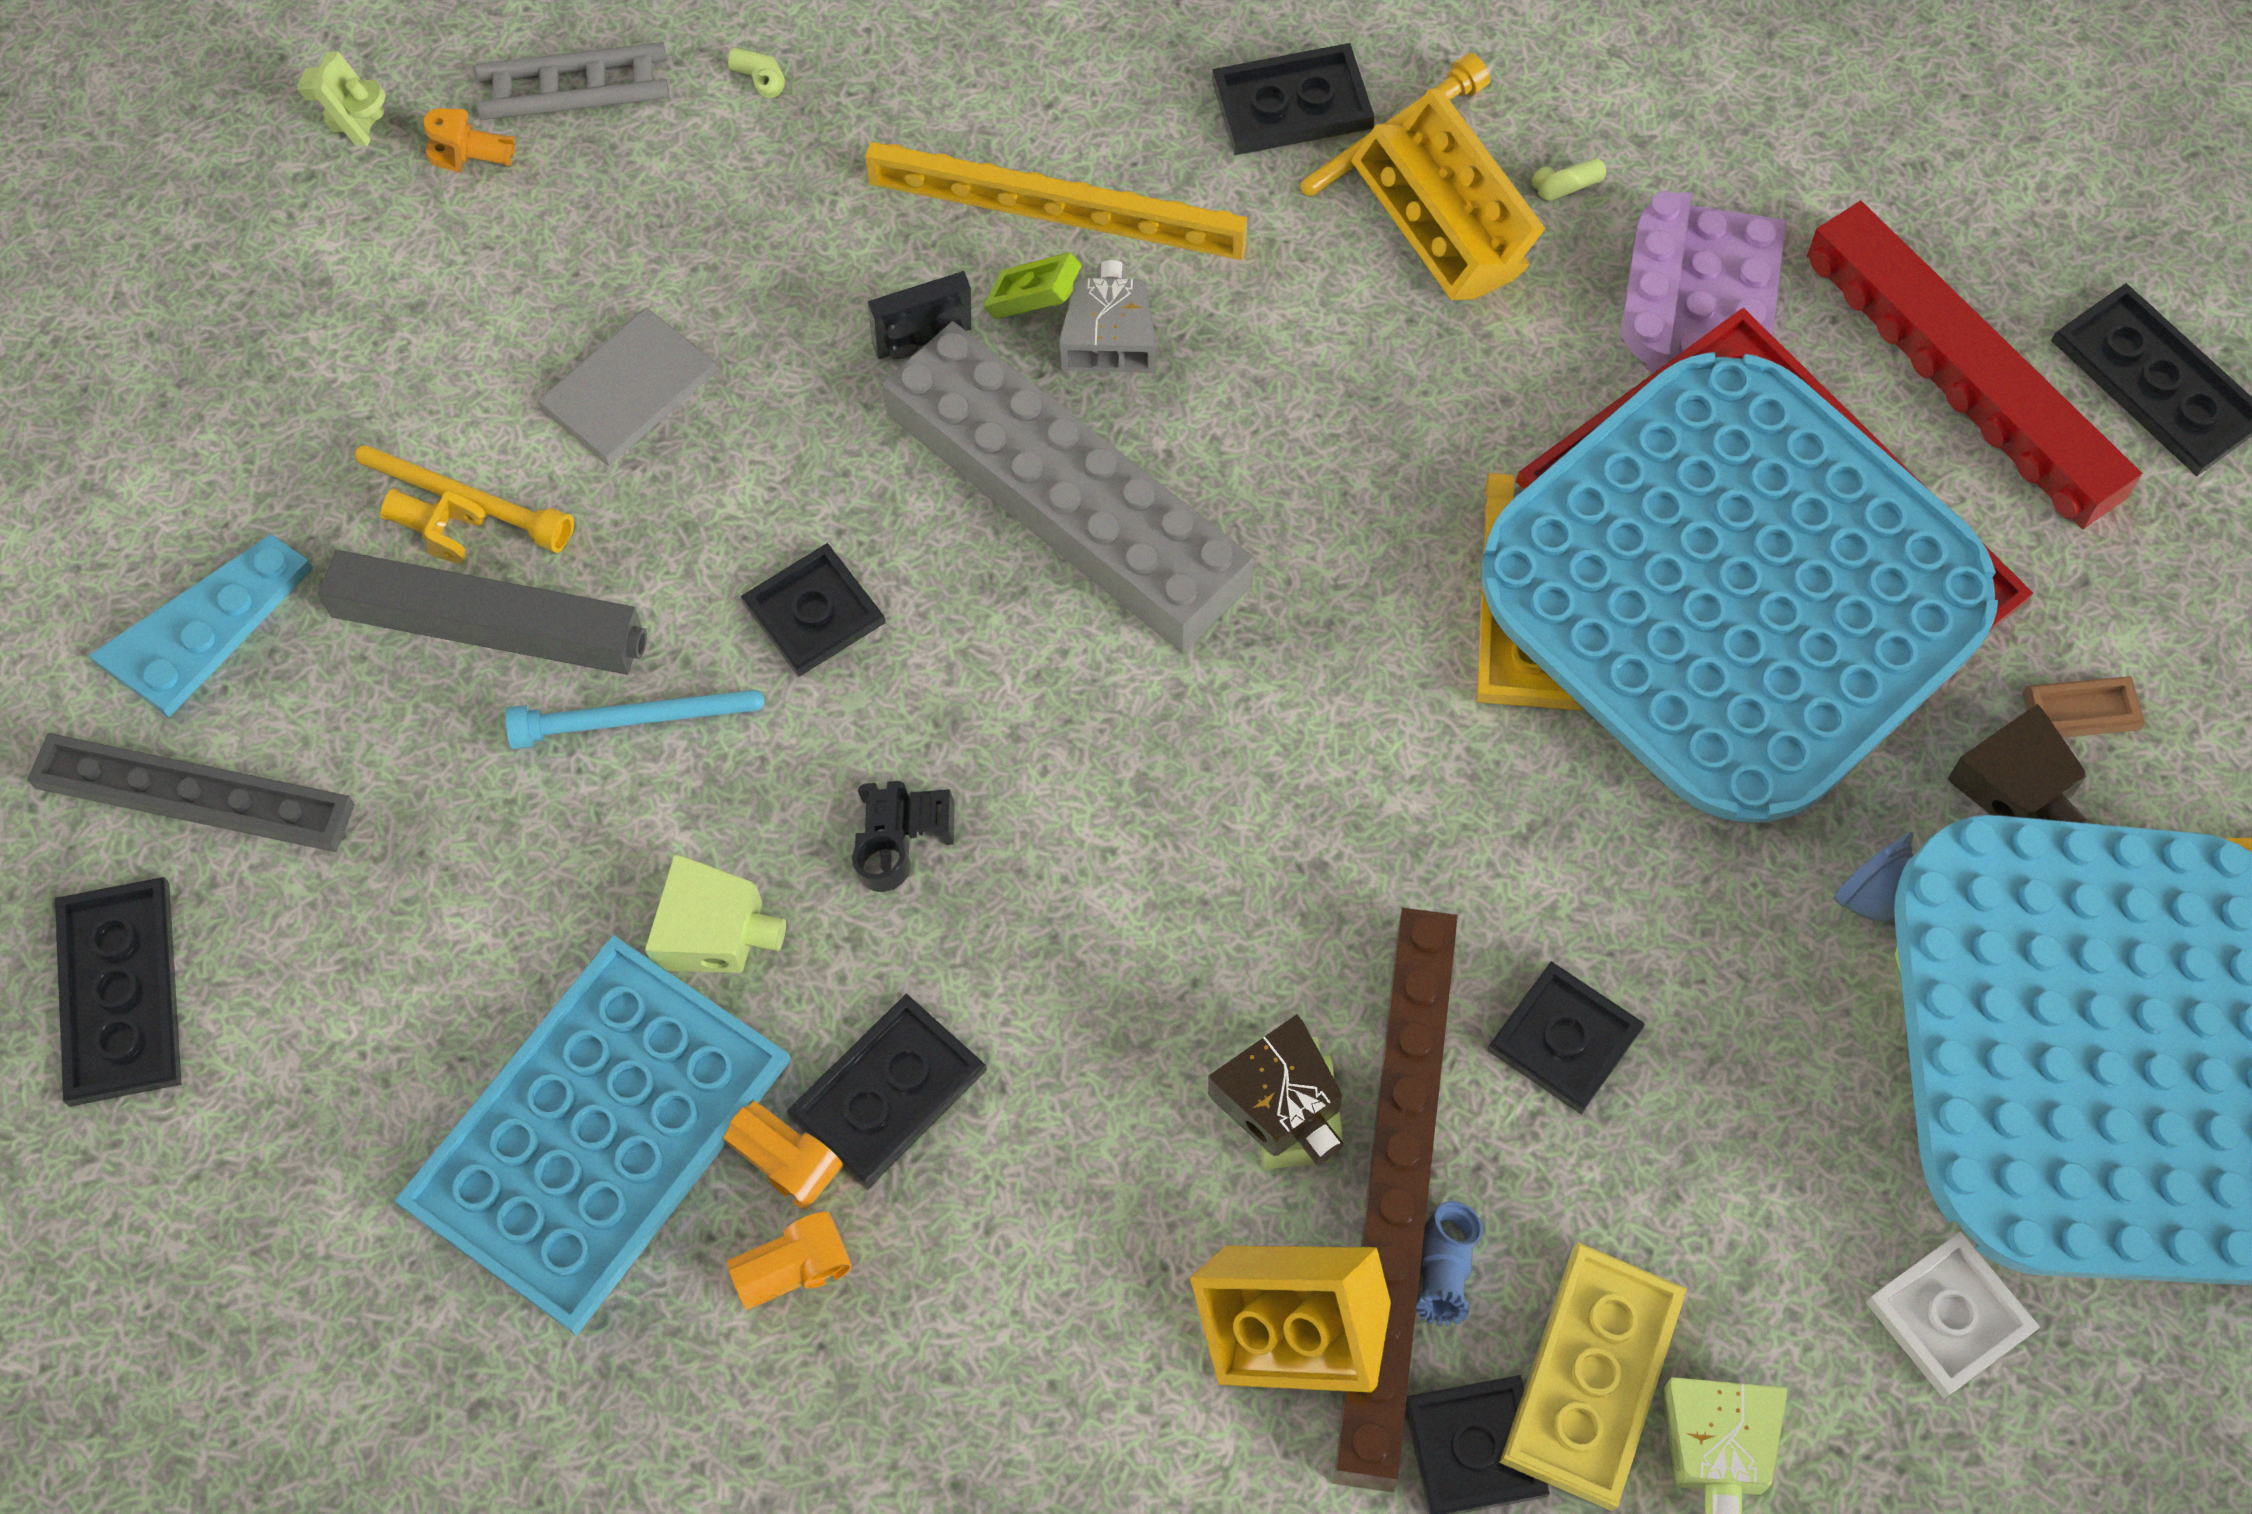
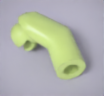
(763, 68)
(1557, 184)

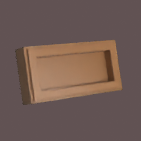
(2088, 706)

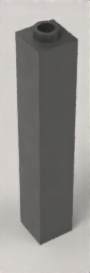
(483, 612)

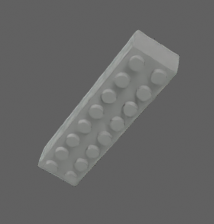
(1068, 486)

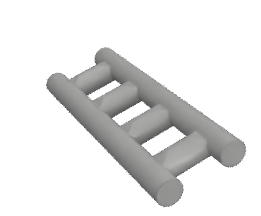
(550, 66)

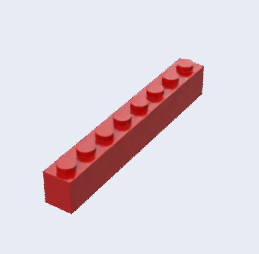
(1973, 365)

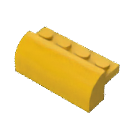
(1449, 198)

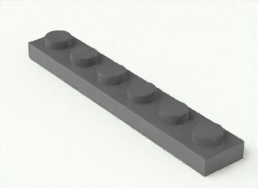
(191, 792)

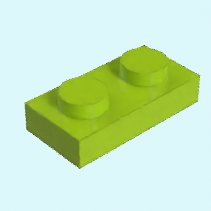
(1033, 286)

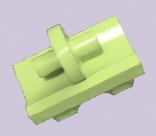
(348, 101)

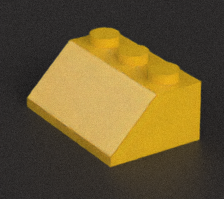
(1294, 1316)

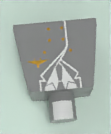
(1108, 324)

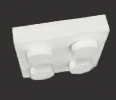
(1952, 1315)

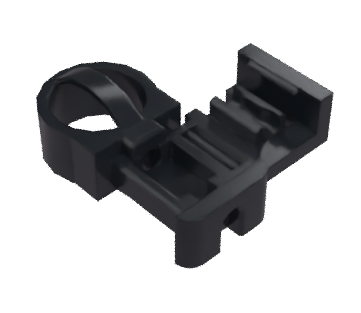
(898, 816)

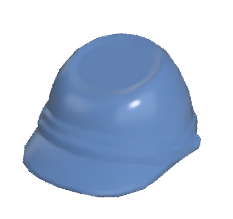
(1874, 885)

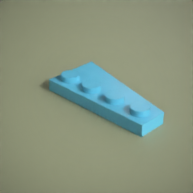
(196, 631)

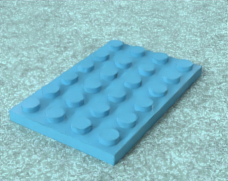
(592, 1133)

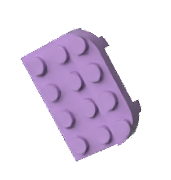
(1695, 272)

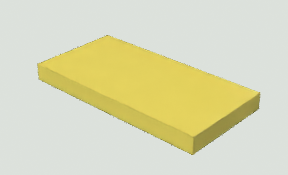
(1594, 1377)

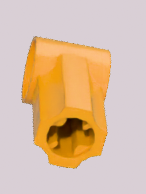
(789, 1160)
(801, 1257)

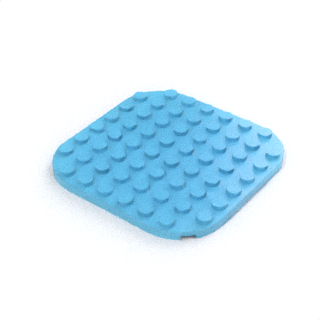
(1739, 586)
(2084, 1044)

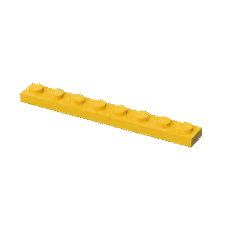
(1057, 200)

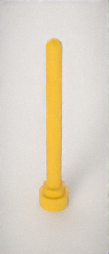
(1466, 76)
(547, 527)

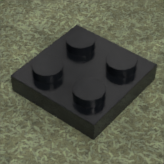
(918, 314)

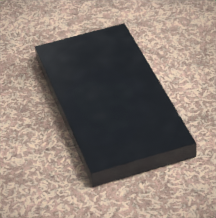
(2159, 378)
(117, 992)

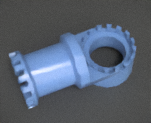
(1447, 1264)

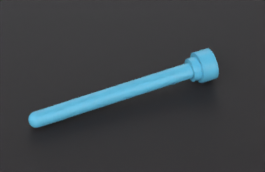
(528, 725)

